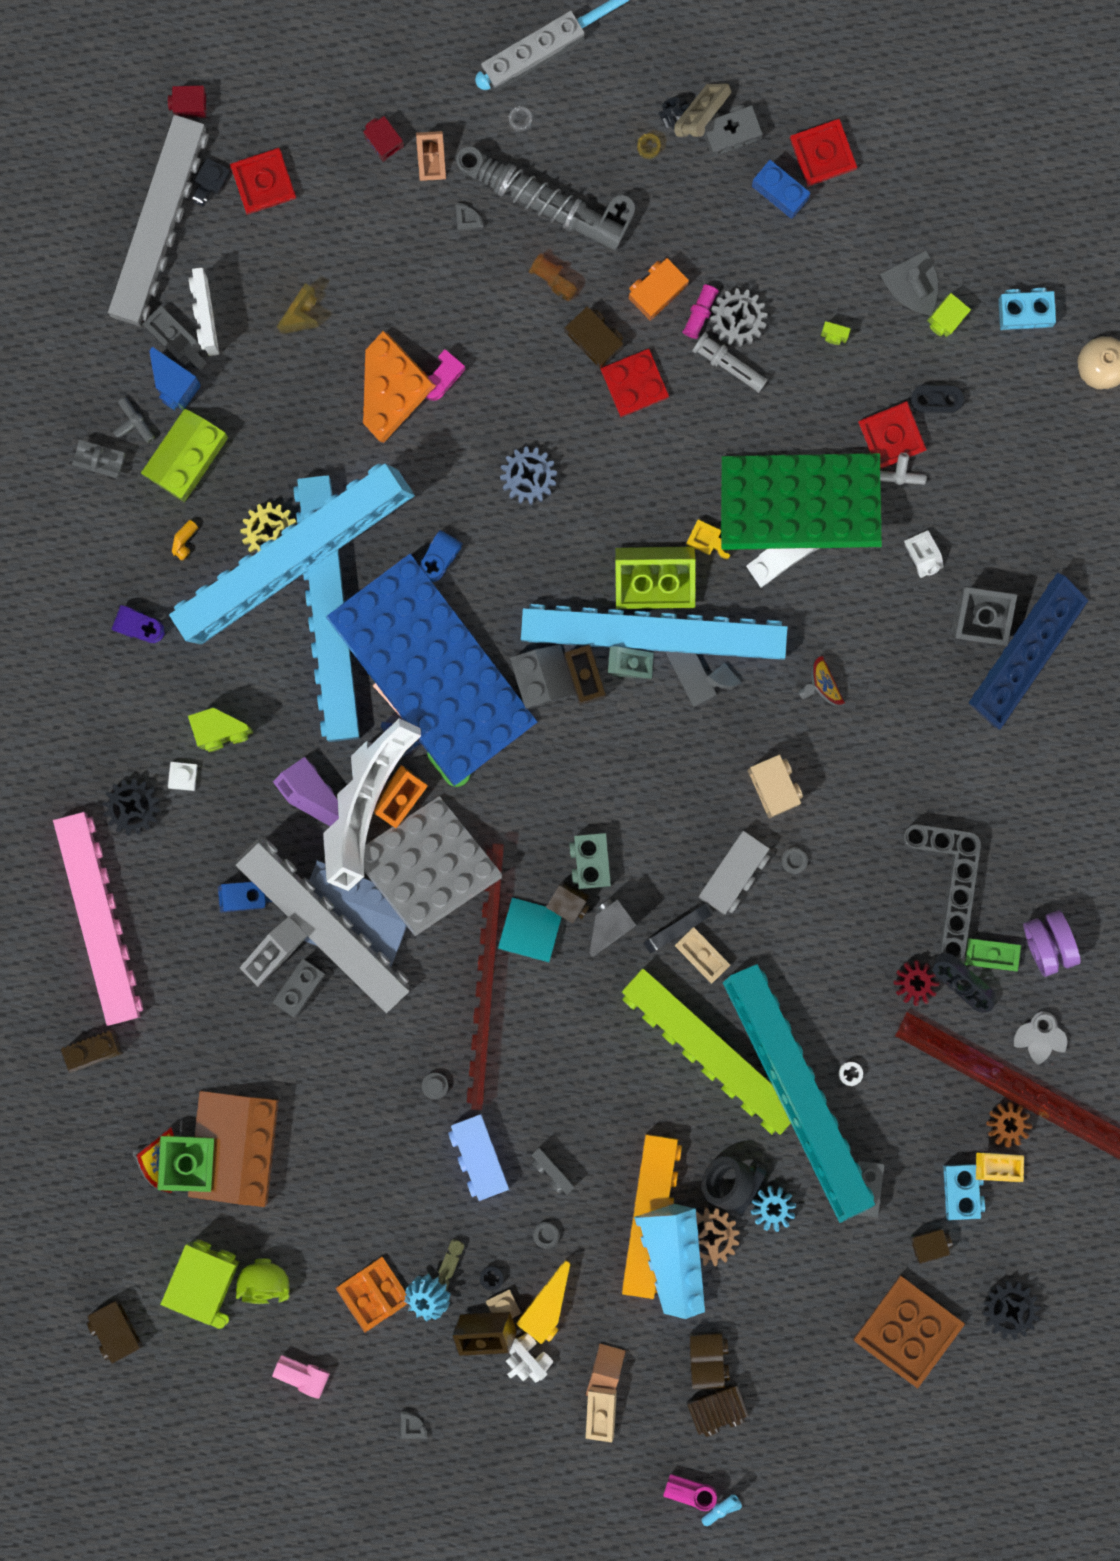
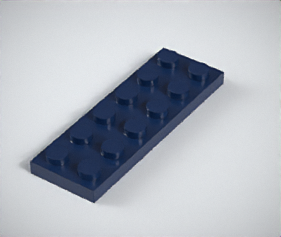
(1028, 651)

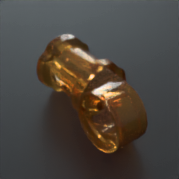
(550, 273)

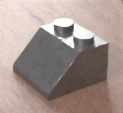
(609, 925)

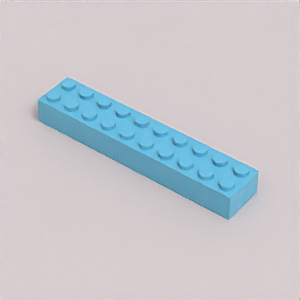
(291, 554)

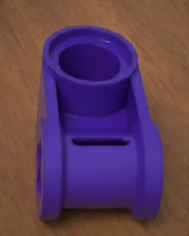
(135, 623)

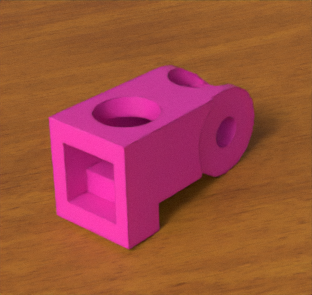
(445, 375)

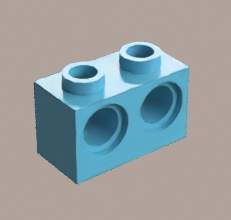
(1028, 316)
(955, 1192)

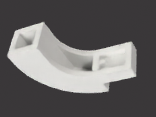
(774, 562)

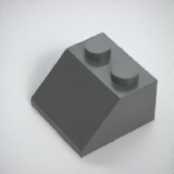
(984, 615)
(542, 676)

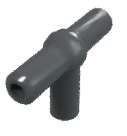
(135, 421)

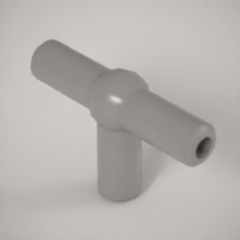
(900, 476)

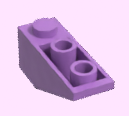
(308, 792)

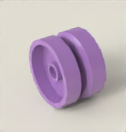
(1051, 943)

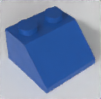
(172, 381)

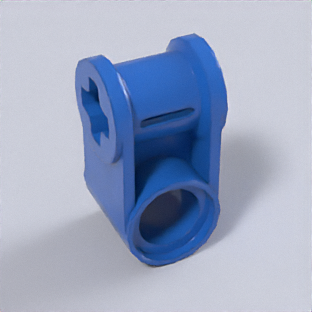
(442, 553)

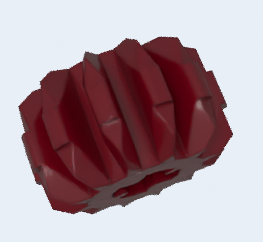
(910, 990)

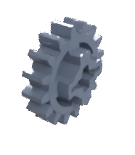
(517, 481)

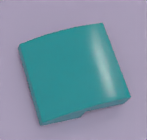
(530, 930)

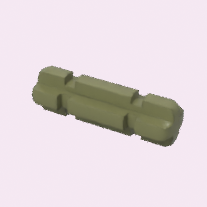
(450, 1262)

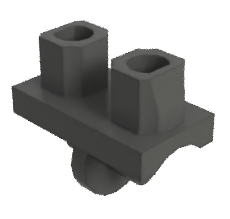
(98, 459)

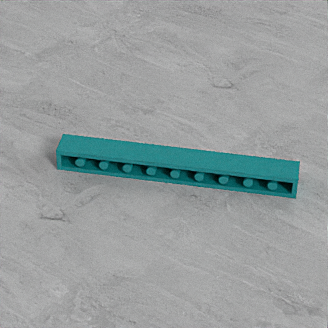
(799, 1093)

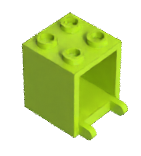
(201, 1283)

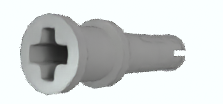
(719, 356)

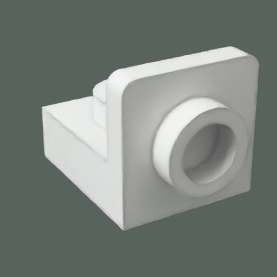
(924, 554)

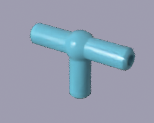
(721, 1509)

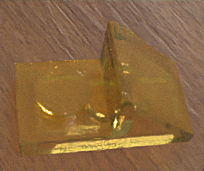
(294, 318)

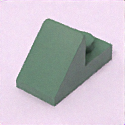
(630, 663)

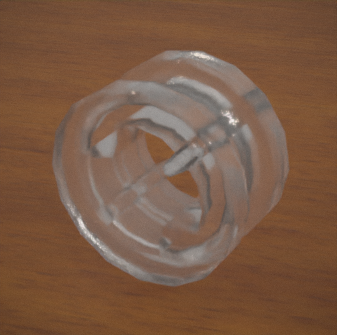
(512, 117)

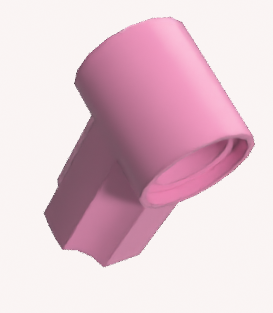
(305, 1377)

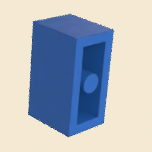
(780, 189)

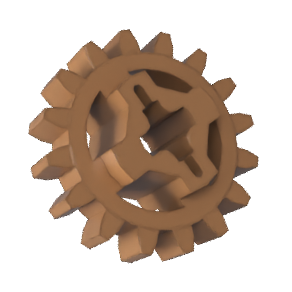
(727, 1233)

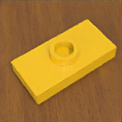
(999, 1167)

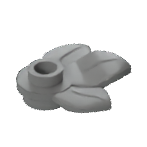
(1041, 1041)

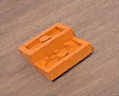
(372, 1294)

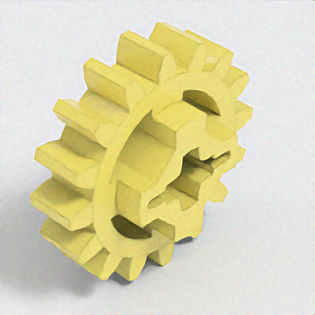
(262, 514)

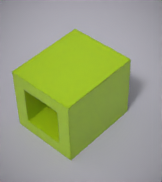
(948, 315)

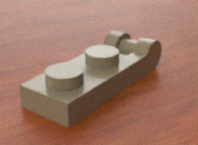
(702, 110)

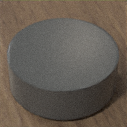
(794, 860)
(546, 1235)

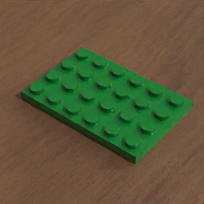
(801, 501)

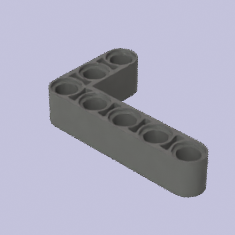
(955, 882)

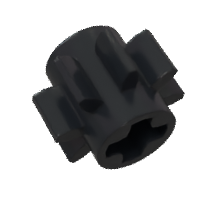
(672, 111)

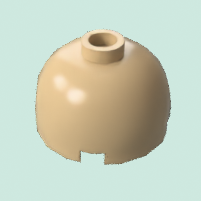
(1100, 363)

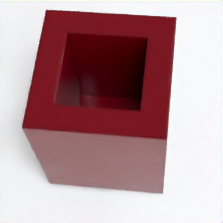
(188, 101)
(382, 138)

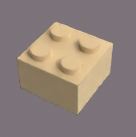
(775, 786)

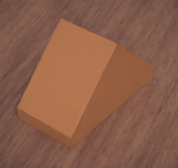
(431, 155)
(606, 1367)

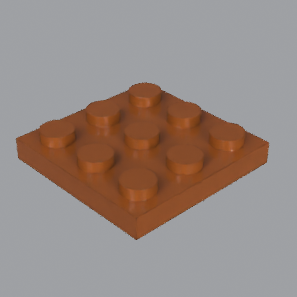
(908, 1331)

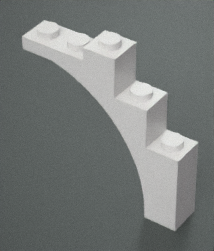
(356, 802)

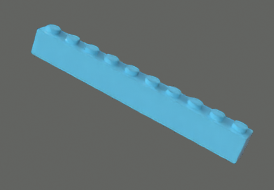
(654, 633)
(332, 653)

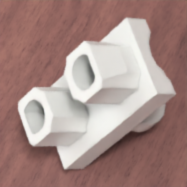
(534, 1368)

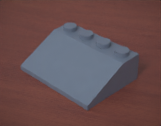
(365, 909)

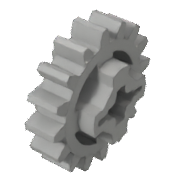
(750, 321)

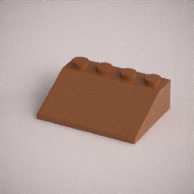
(242, 1146)

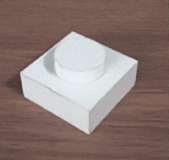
(182, 776)

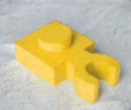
(705, 539)

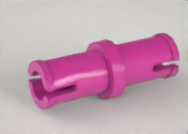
(700, 311)

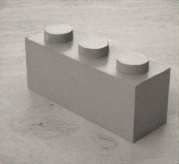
(734, 873)
(273, 951)

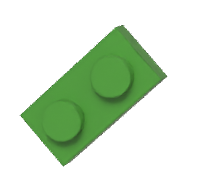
(992, 955)

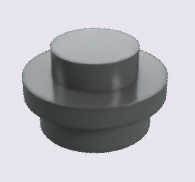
(435, 1086)

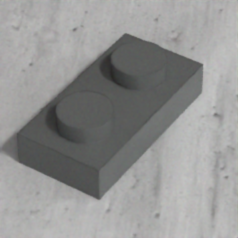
(544, 1163)

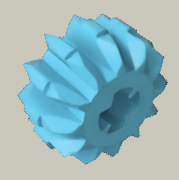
(772, 1218)
(427, 1297)

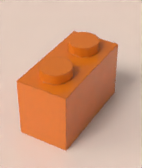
(658, 288)
(399, 796)

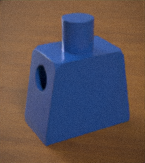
(233, 897)

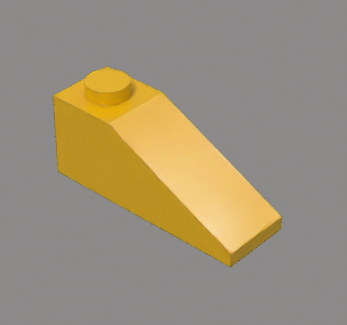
(544, 1311)

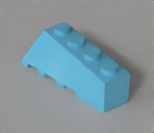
(675, 1258)

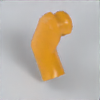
(180, 539)

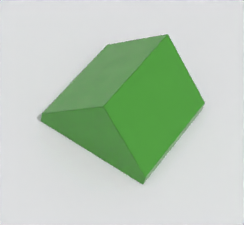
(185, 1163)

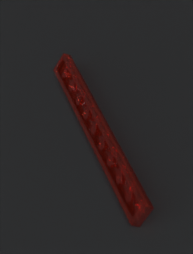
(484, 989)
(1010, 1084)

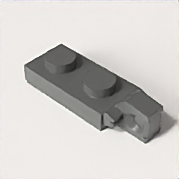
(174, 338)

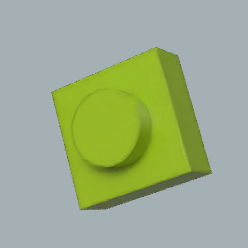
(835, 333)

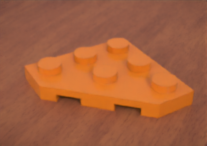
(391, 386)

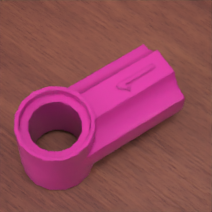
(687, 1491)

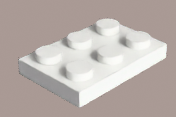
(203, 312)

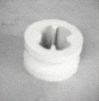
(854, 1081)

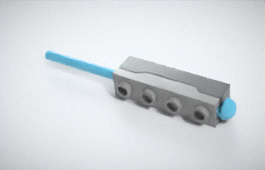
(538, 48)

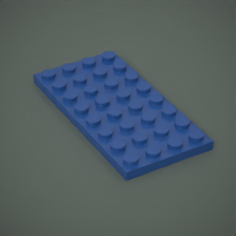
(431, 669)

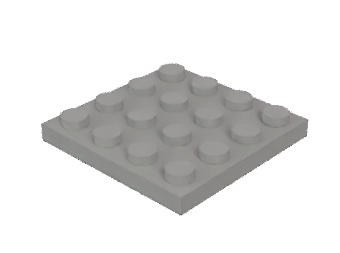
(428, 866)

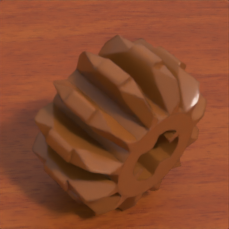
(1017, 1122)

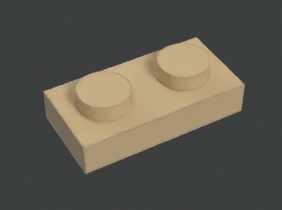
(702, 955)
(601, 1414)

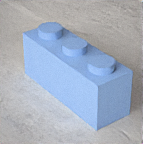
(478, 1157)

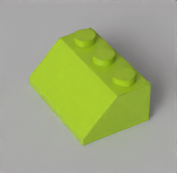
(185, 454)
(655, 577)

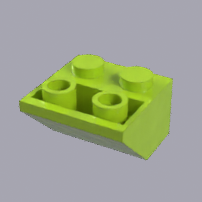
(215, 727)

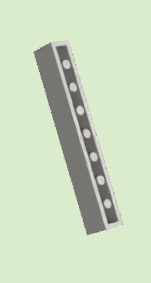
(158, 220)
(322, 925)

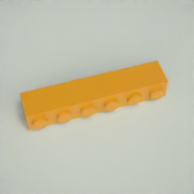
(652, 1193)

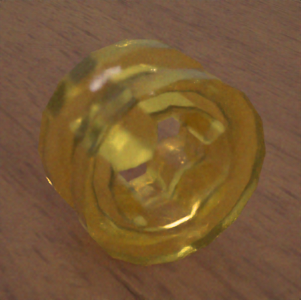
(642, 141)

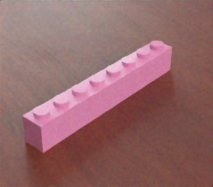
(97, 918)

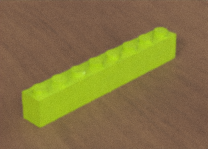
(708, 1049)

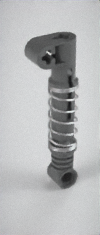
(570, 213)

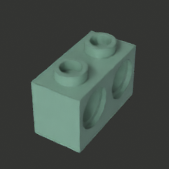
(598, 860)

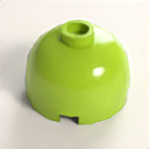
(262, 1282)

